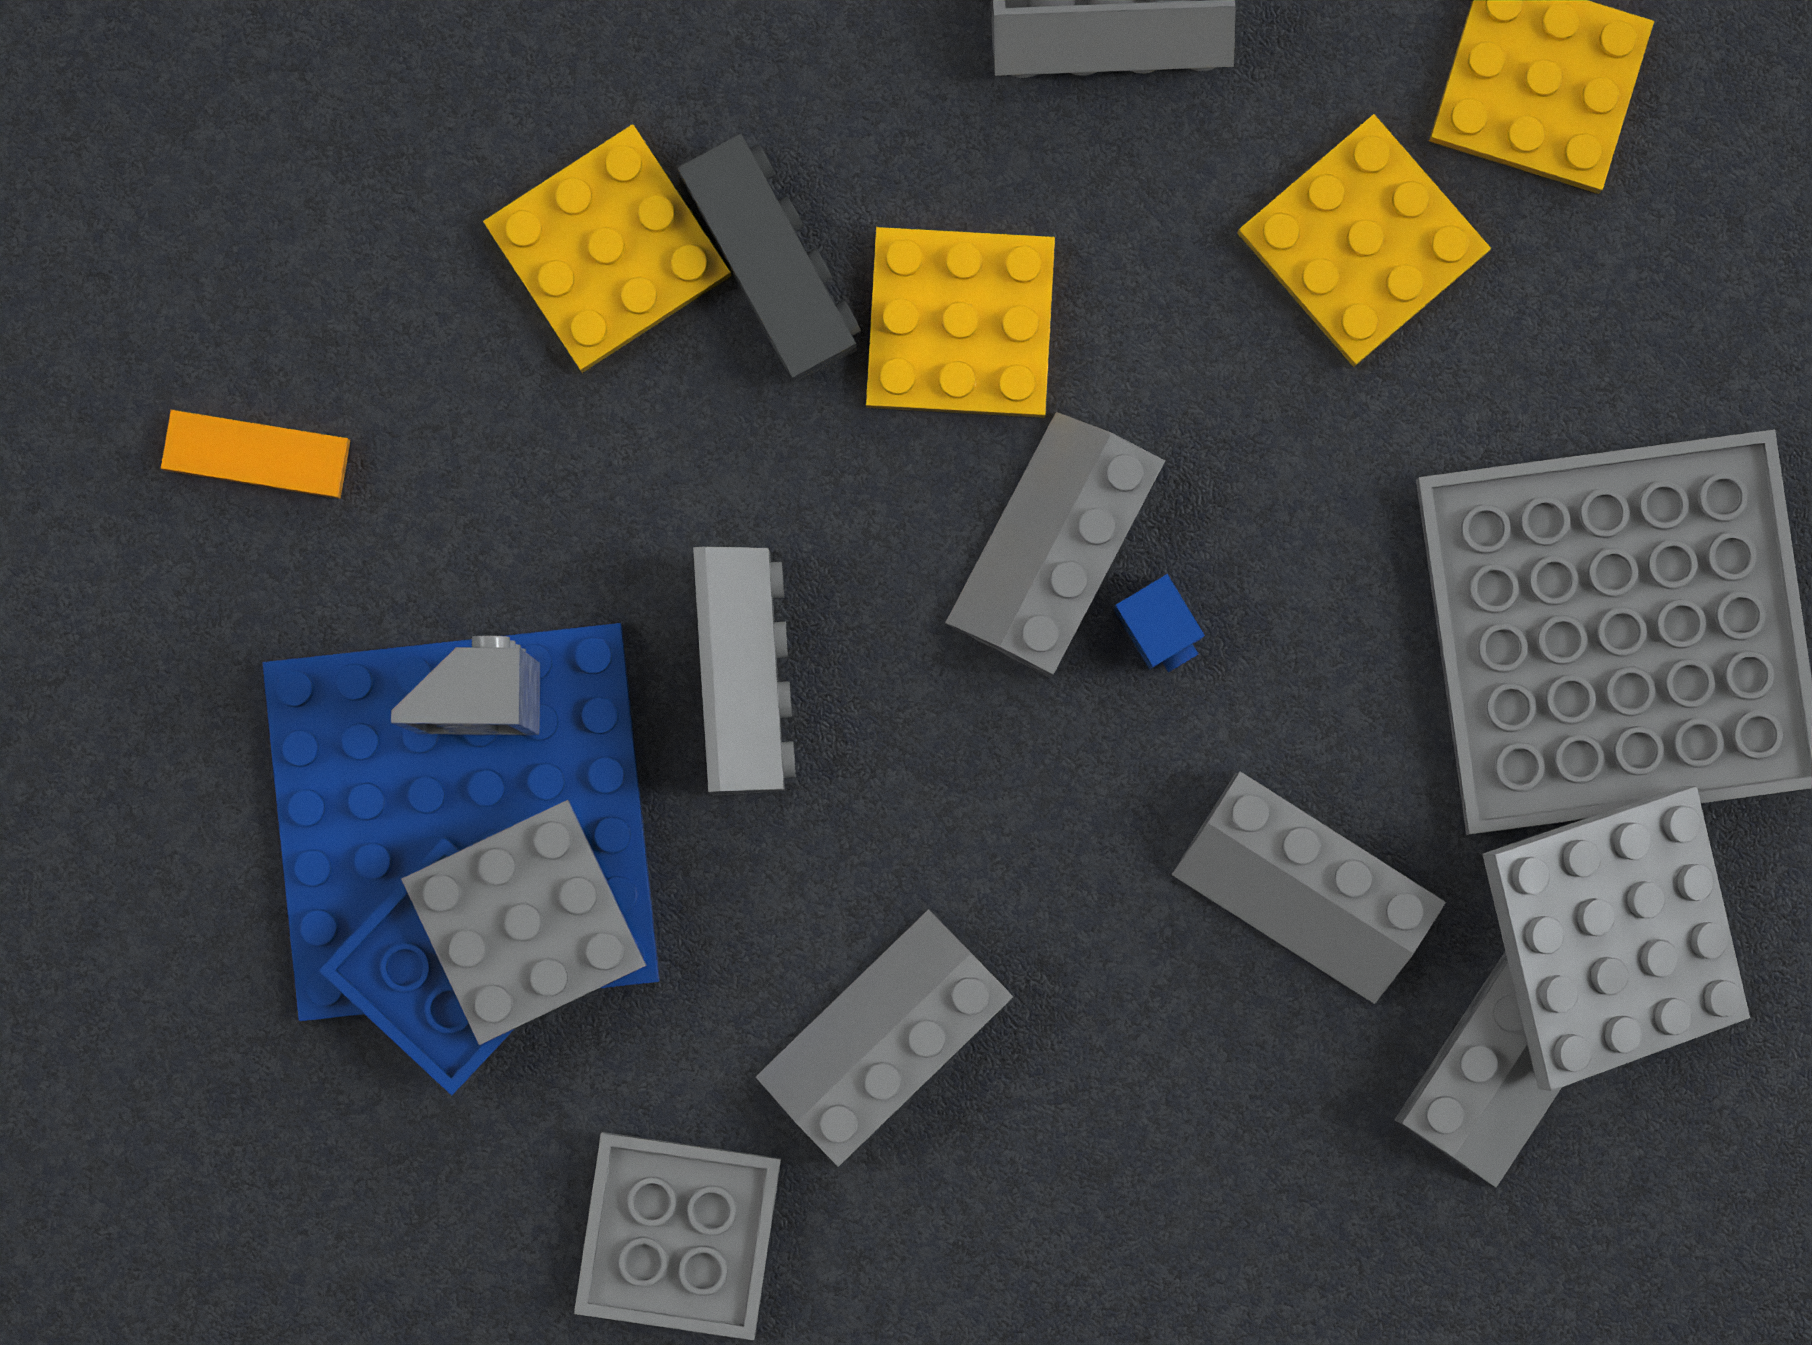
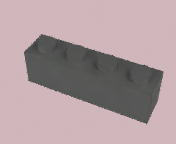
(768, 258)

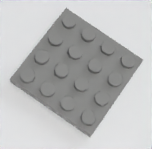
(1616, 937)

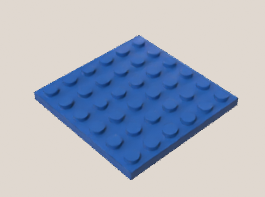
(374, 799)

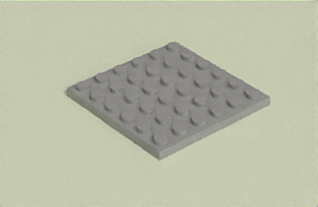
(1619, 629)

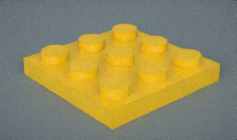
(1543, 86)
(1363, 240)
(607, 248)
(960, 322)

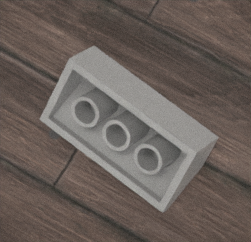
(1111, 36)
(1055, 543)
(740, 670)
(476, 692)
(1308, 887)
(883, 1037)
(1481, 1087)

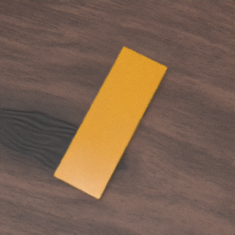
(255, 454)

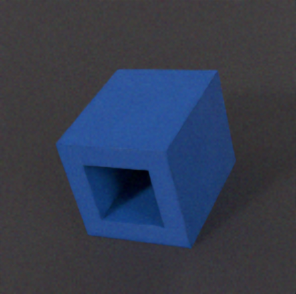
(1160, 625)

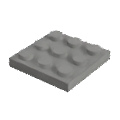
(523, 922)
(677, 1236)

